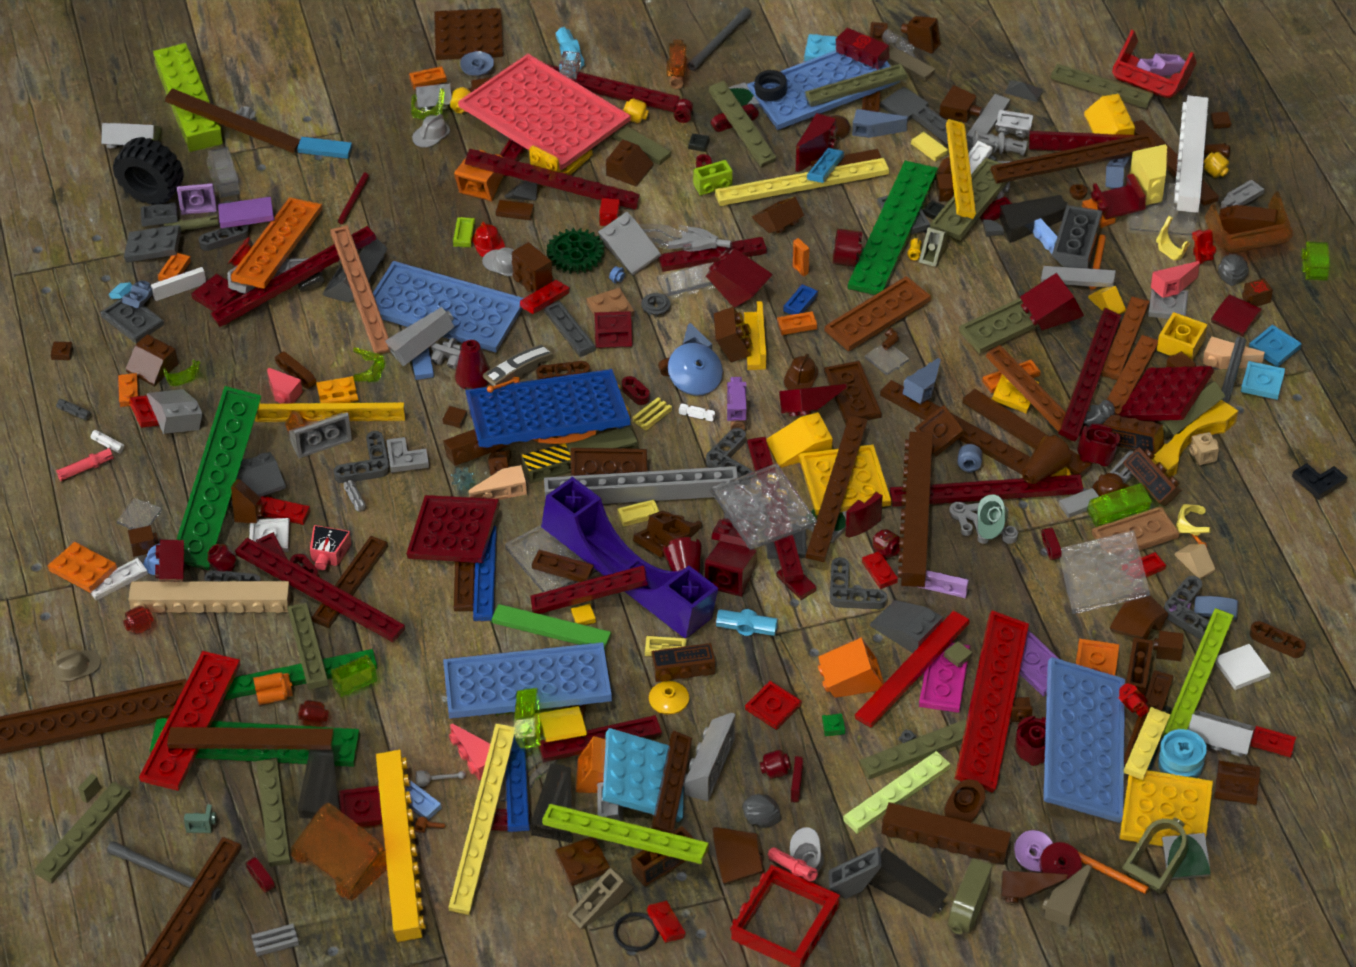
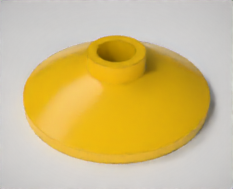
(668, 697)

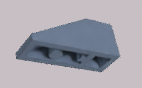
(1117, 172)

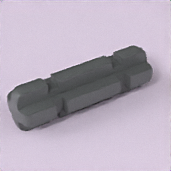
(73, 409)

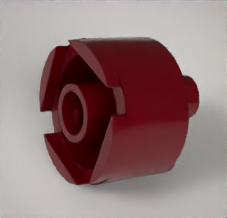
(847, 247)
(1098, 444)
(1031, 740)

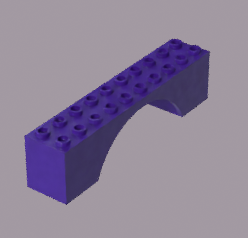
(579, 522)

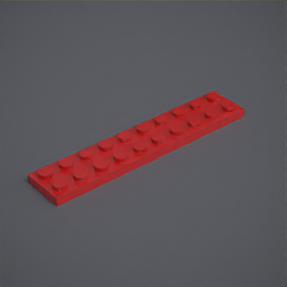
(992, 700)

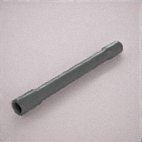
(698, 59)
(125, 853)

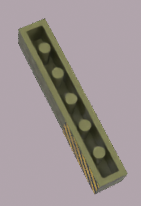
(556, 459)

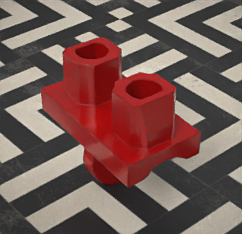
(1204, 248)
(1133, 699)

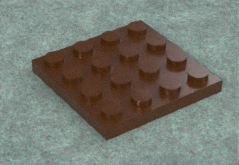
(467, 32)

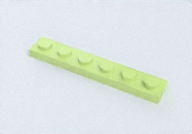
(896, 792)

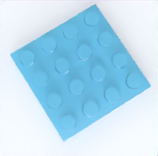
(634, 772)

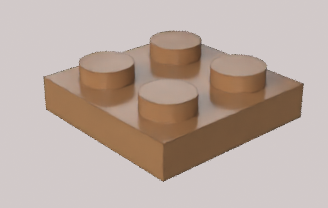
(609, 302)

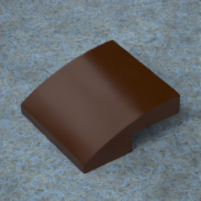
(1237, 782)

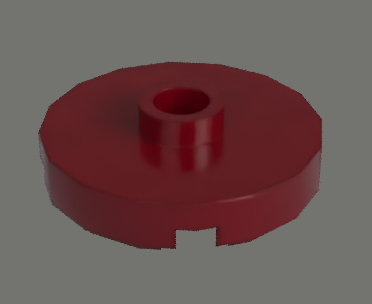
(1060, 850)

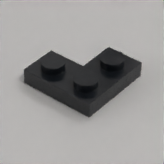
(1317, 483)

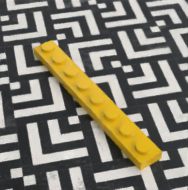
(960, 169)
(318, 411)

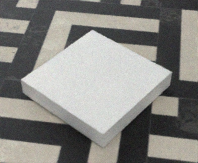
(279, 526)
(1242, 666)

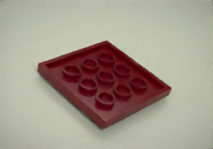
(1166, 393)
(453, 528)

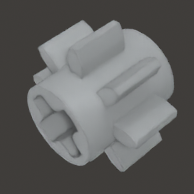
(247, 112)

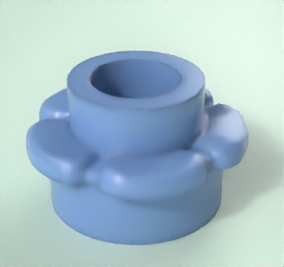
(617, 274)

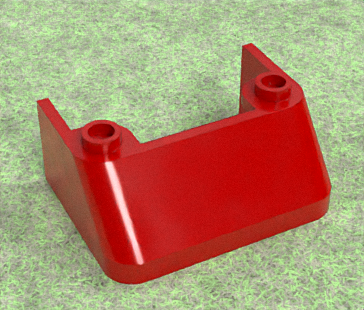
(1126, 71)

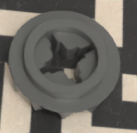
(661, 300)

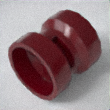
(683, 110)

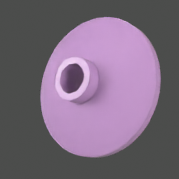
(1033, 841)

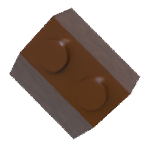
(628, 163)
(779, 215)
(150, 359)

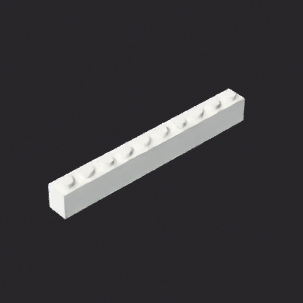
(1191, 154)

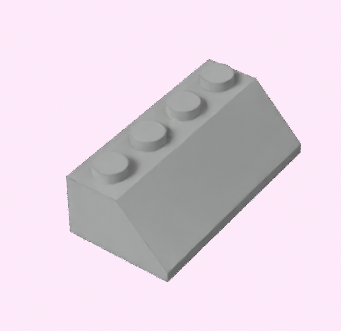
(710, 757)

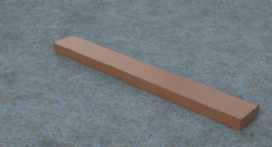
(360, 289)

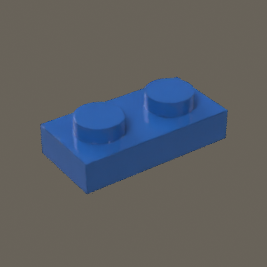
(800, 300)

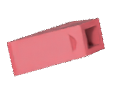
(1174, 279)
(470, 748)

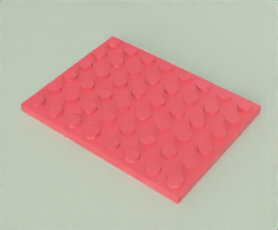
(544, 110)

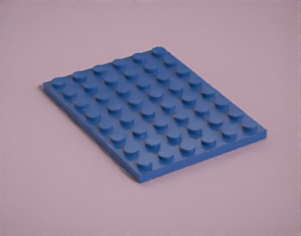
(547, 408)

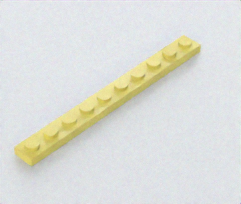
(799, 182)
(482, 819)

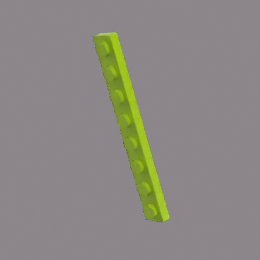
(1199, 671)
(625, 833)

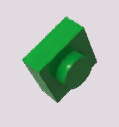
(833, 725)

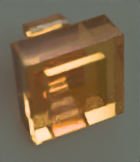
(294, 421)

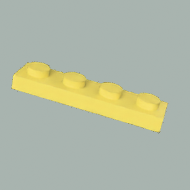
(1146, 743)

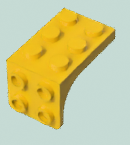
(545, 160)

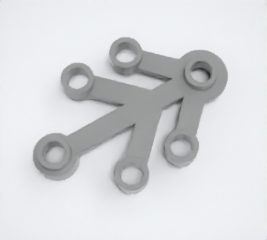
(961, 511)

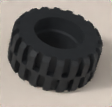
(148, 170)

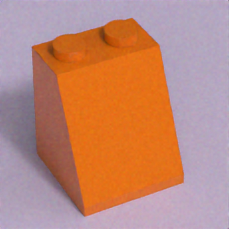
(477, 181)
(850, 670)
(591, 766)

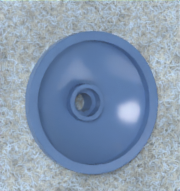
(688, 375)

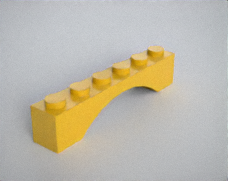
(1215, 420)

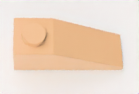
(1219, 353)
(501, 485)

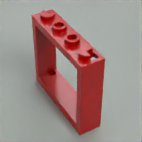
(796, 885)

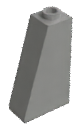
(420, 335)

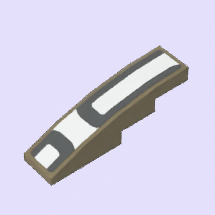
(518, 364)

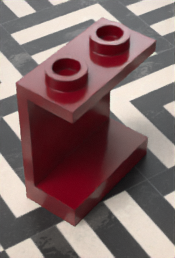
(1120, 200)

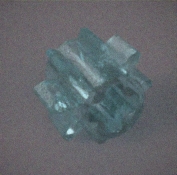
(456, 477)

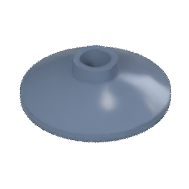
(476, 63)

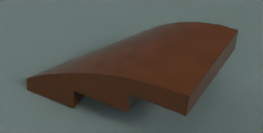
(663, 528)
(1139, 617)
(737, 854)

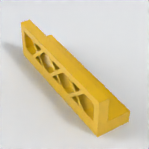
(755, 320)

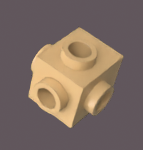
(1204, 448)

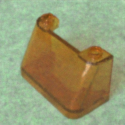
(341, 851)

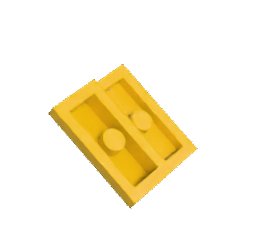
(562, 724)

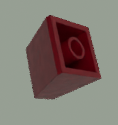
(737, 276)
(1050, 303)
(730, 567)

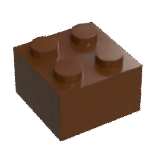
(531, 268)
(732, 334)

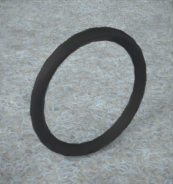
(641, 948)

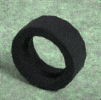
(767, 77)

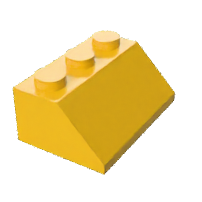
(1109, 116)

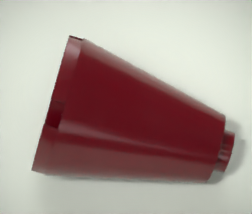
(471, 366)
(682, 553)

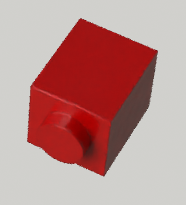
(609, 211)

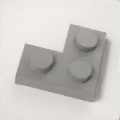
(405, 460)

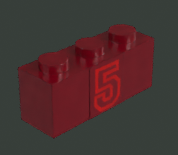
(862, 48)

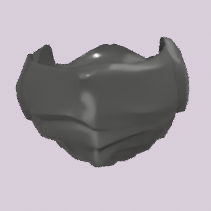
(1233, 269)
(1099, 413)
(761, 810)

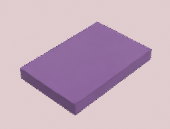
(245, 212)

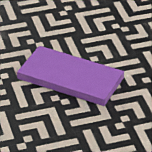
(1035, 663)

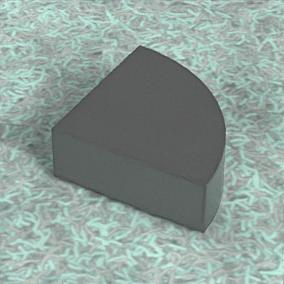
(992, 228)

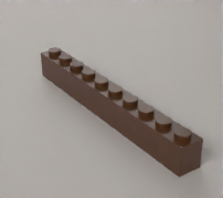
(916, 509)

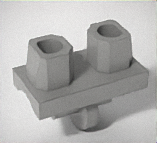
(447, 350)

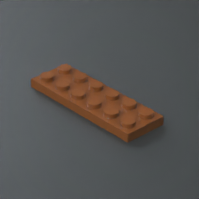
(877, 313)

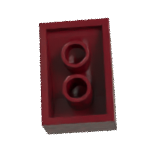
(815, 141)
(804, 400)

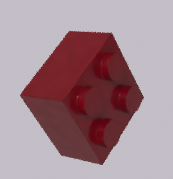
(170, 560)

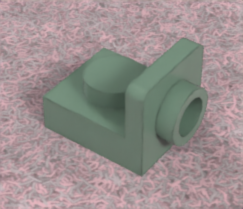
(200, 822)

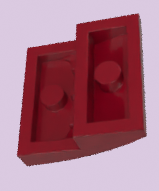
(1236, 315)
(613, 329)
(863, 516)

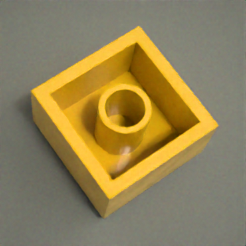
(1182, 335)

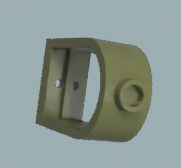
(1142, 875)
(970, 897)

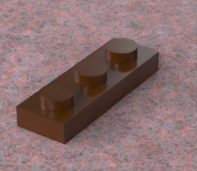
(562, 566)

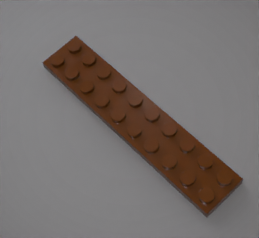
(88, 716)

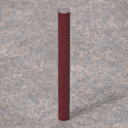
(353, 198)

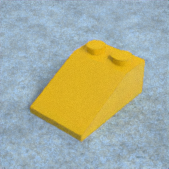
(801, 436)

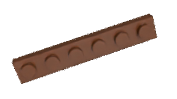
(1125, 338)
(1132, 372)
(1026, 386)

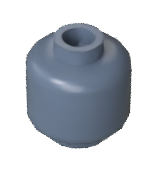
(969, 458)

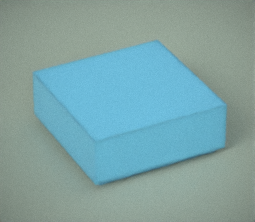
(120, 290)

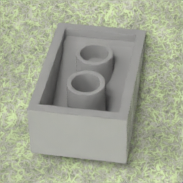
(629, 243)
(175, 411)

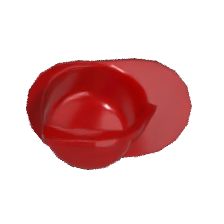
(487, 239)
(240, 253)

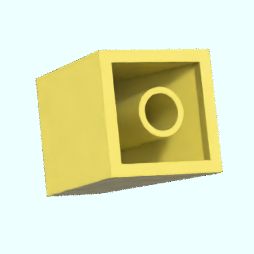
(1150, 171)

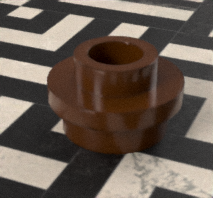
(1078, 191)

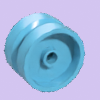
(1182, 753)

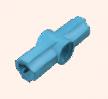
(568, 43)
(747, 622)

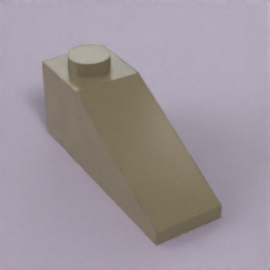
(1066, 897)
(600, 898)

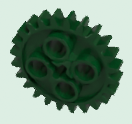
(575, 250)

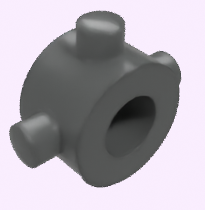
(907, 735)

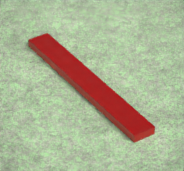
(912, 669)

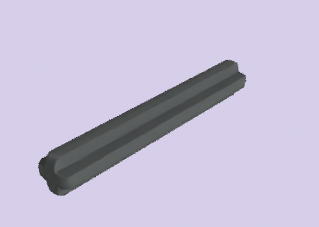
(1233, 368)

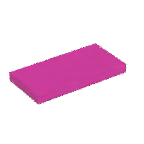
(943, 684)

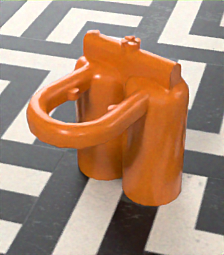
(272, 688)

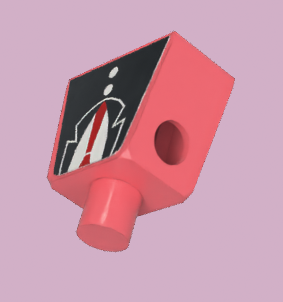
(328, 546)

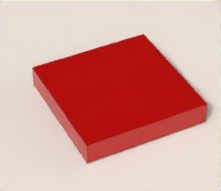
(773, 705)

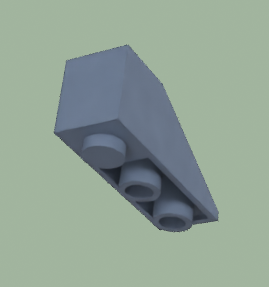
(876, 124)
(921, 384)

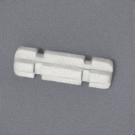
(697, 412)
(107, 441)

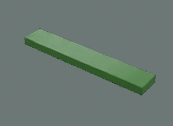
(549, 626)

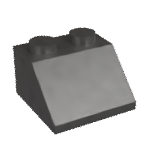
(428, 96)

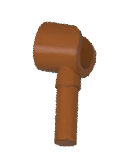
(422, 823)

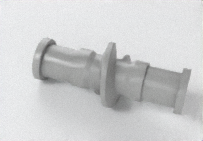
(1000, 142)

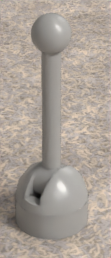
(423, 777)

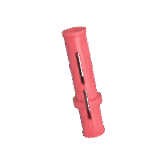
(85, 464)
(797, 866)

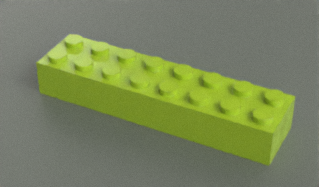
(179, 72)

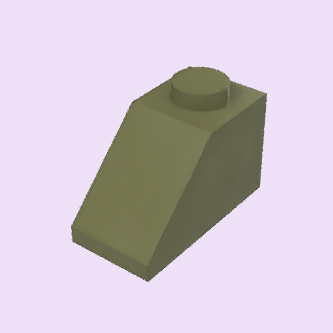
(933, 246)

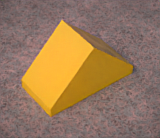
(1108, 298)

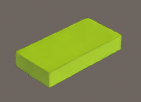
(464, 232)

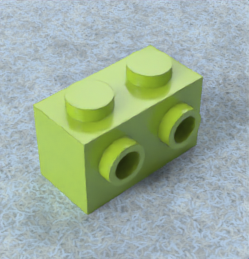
(712, 177)

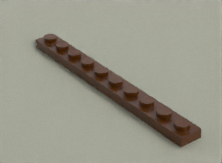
(1070, 158)
(987, 443)
(836, 489)

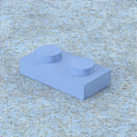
(1044, 234)
(422, 802)

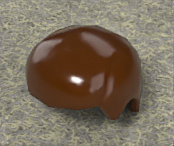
(843, 126)

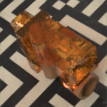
(677, 63)

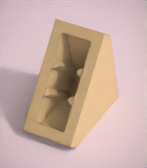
(1196, 559)

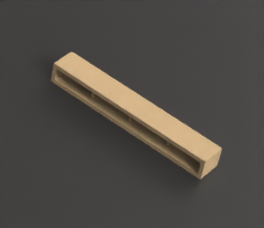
(210, 596)

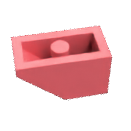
(284, 387)

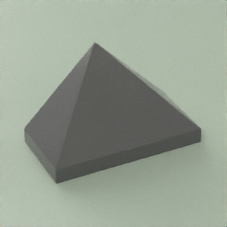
(1024, 90)
(524, 191)

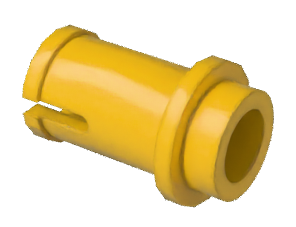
(914, 251)

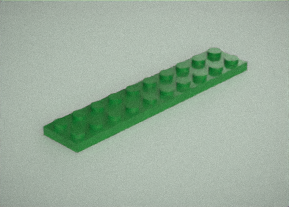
(893, 228)
(217, 474)
(344, 745)

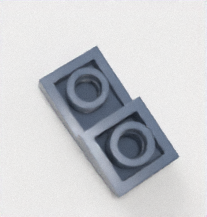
(139, 294)
(1206, 604)

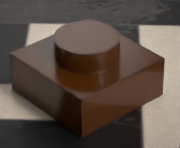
(61, 350)

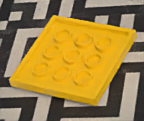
(864, 481)
(1165, 797)

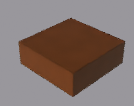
(1220, 120)
(454, 417)

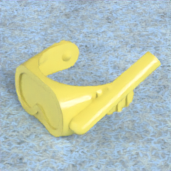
(1166, 246)
(1184, 526)

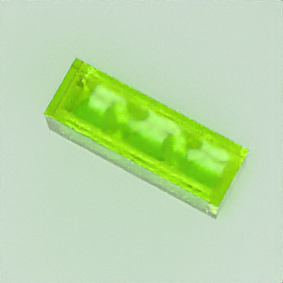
(1118, 505)

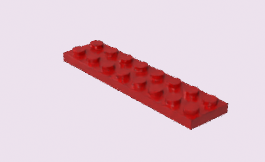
(194, 708)

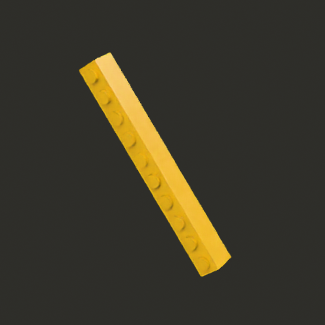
(399, 846)

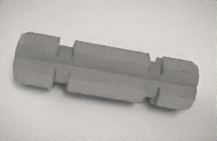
(354, 495)

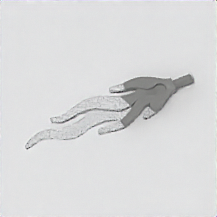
(686, 237)

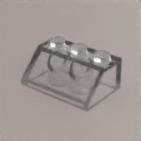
(685, 280)

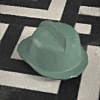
(991, 516)

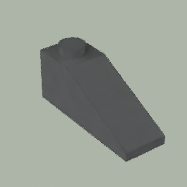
(855, 874)

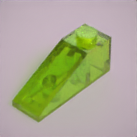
(527, 718)

